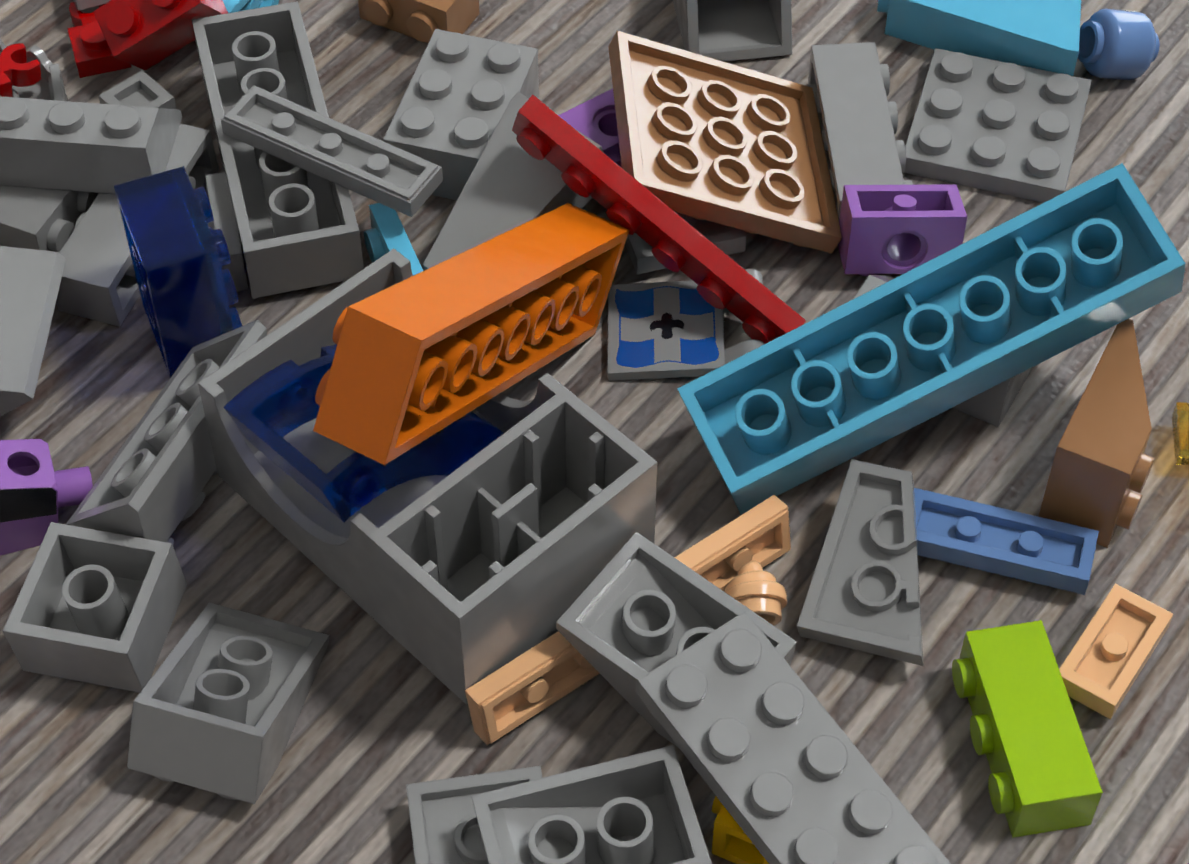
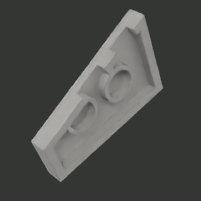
(868, 568)

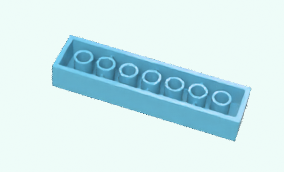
(934, 337)

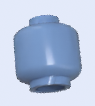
(1118, 44)

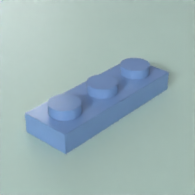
(1004, 541)

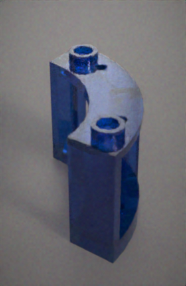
(286, 400)

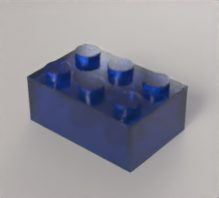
(177, 262)

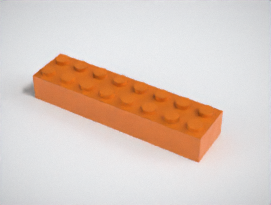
(465, 331)

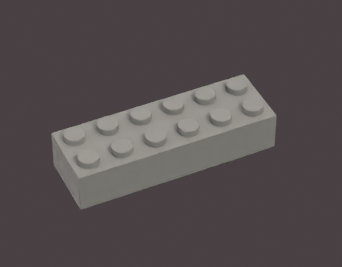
(289, 221)

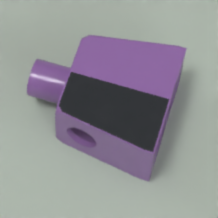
(34, 492)

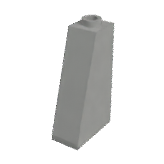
(502, 192)

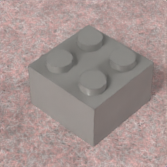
(96, 607)

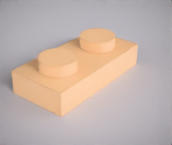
(1113, 650)

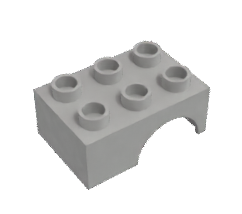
(462, 561)

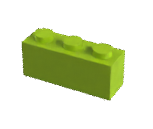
(1026, 729)

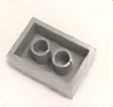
(459, 102)

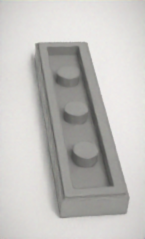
(332, 150)

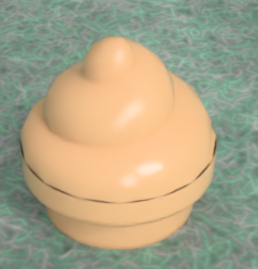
(758, 592)

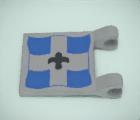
(667, 332)

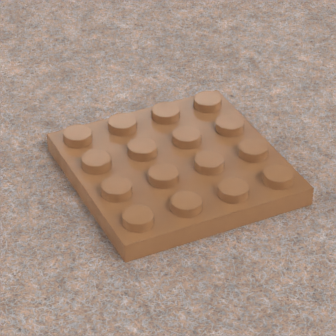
(723, 142)

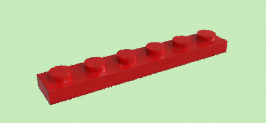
(633, 206)

